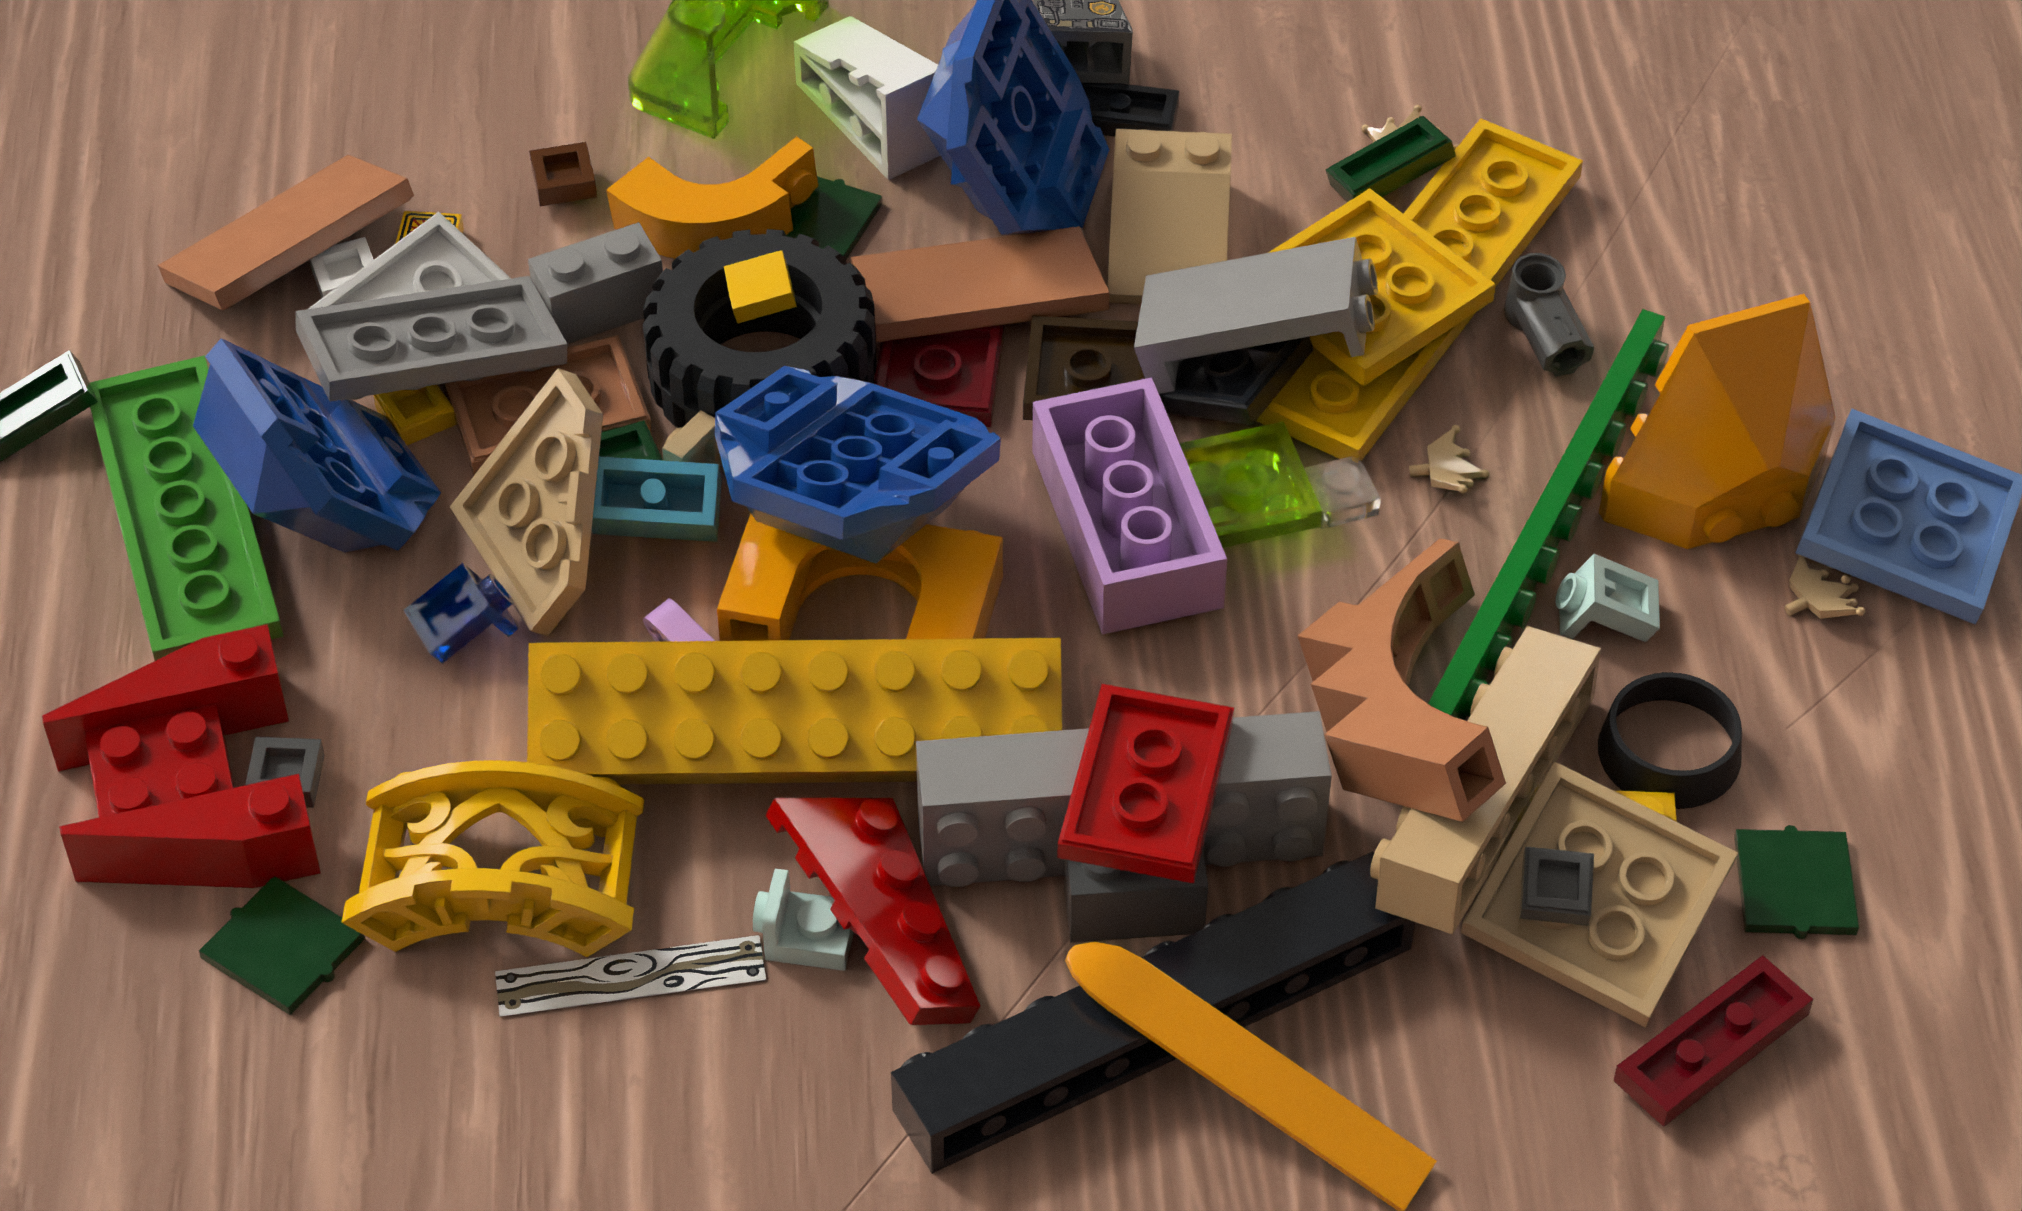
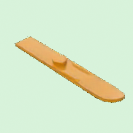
(1251, 1071)

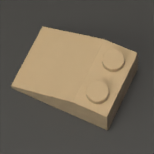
(1166, 206)

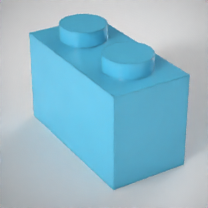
(657, 499)

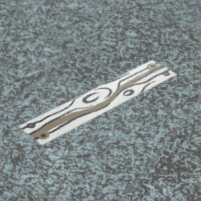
(629, 975)

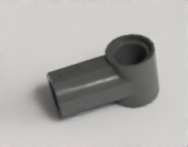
(1545, 314)

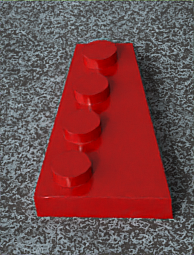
(884, 898)

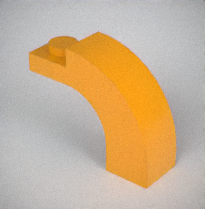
(684, 213)

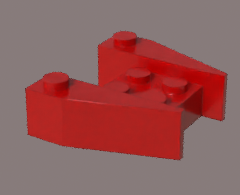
(168, 775)

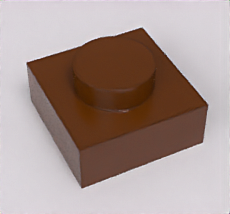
(563, 174)

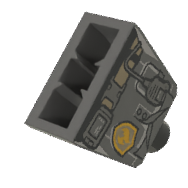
(1092, 36)

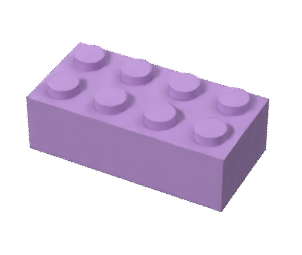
(1128, 506)

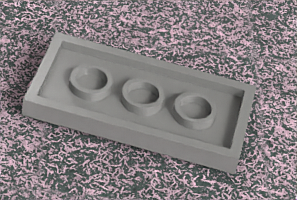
(430, 338)

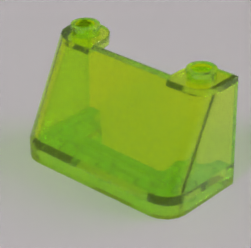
(677, 66)

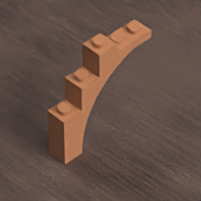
(1376, 727)

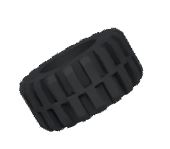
(693, 315)

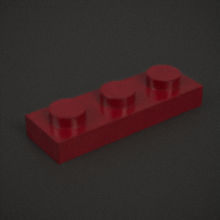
(1712, 1040)

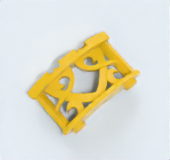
(445, 800)

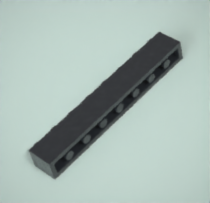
(1076, 1049)

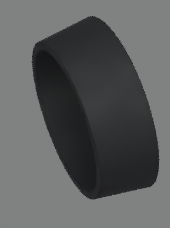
(1690, 787)

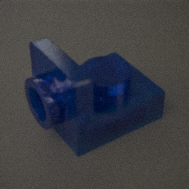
(459, 611)

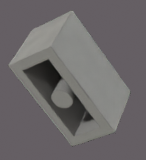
(597, 281)

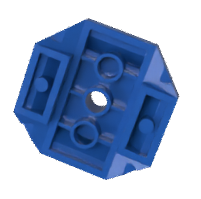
(847, 459)
(308, 460)

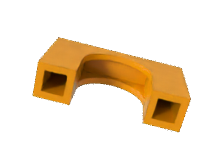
(944, 568)

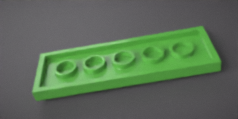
(178, 510)

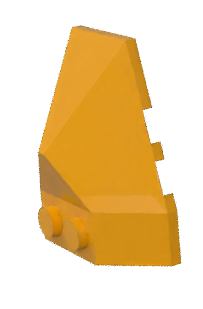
(1732, 432)

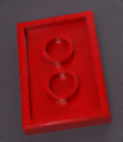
(1146, 783)

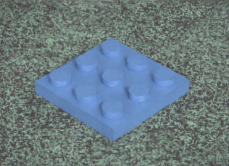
(1912, 516)

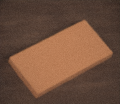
(286, 232)
(982, 283)

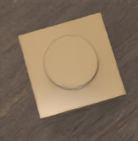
(693, 442)

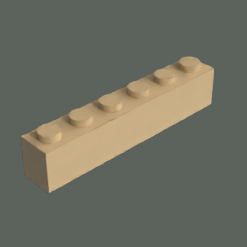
(1531, 711)

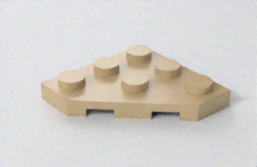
(536, 502)

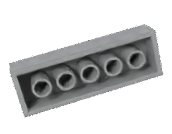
(1001, 800)

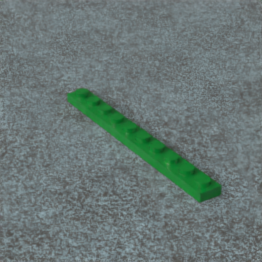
(1554, 516)

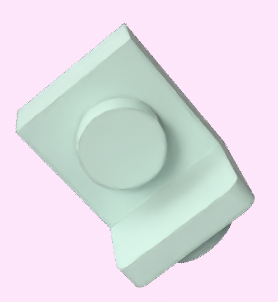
(1610, 597)
(800, 927)

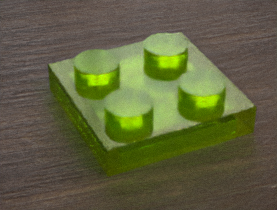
(1253, 484)

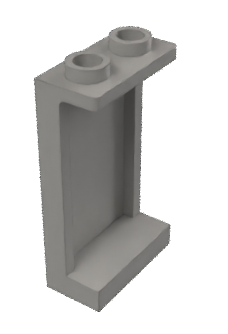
(1254, 304)

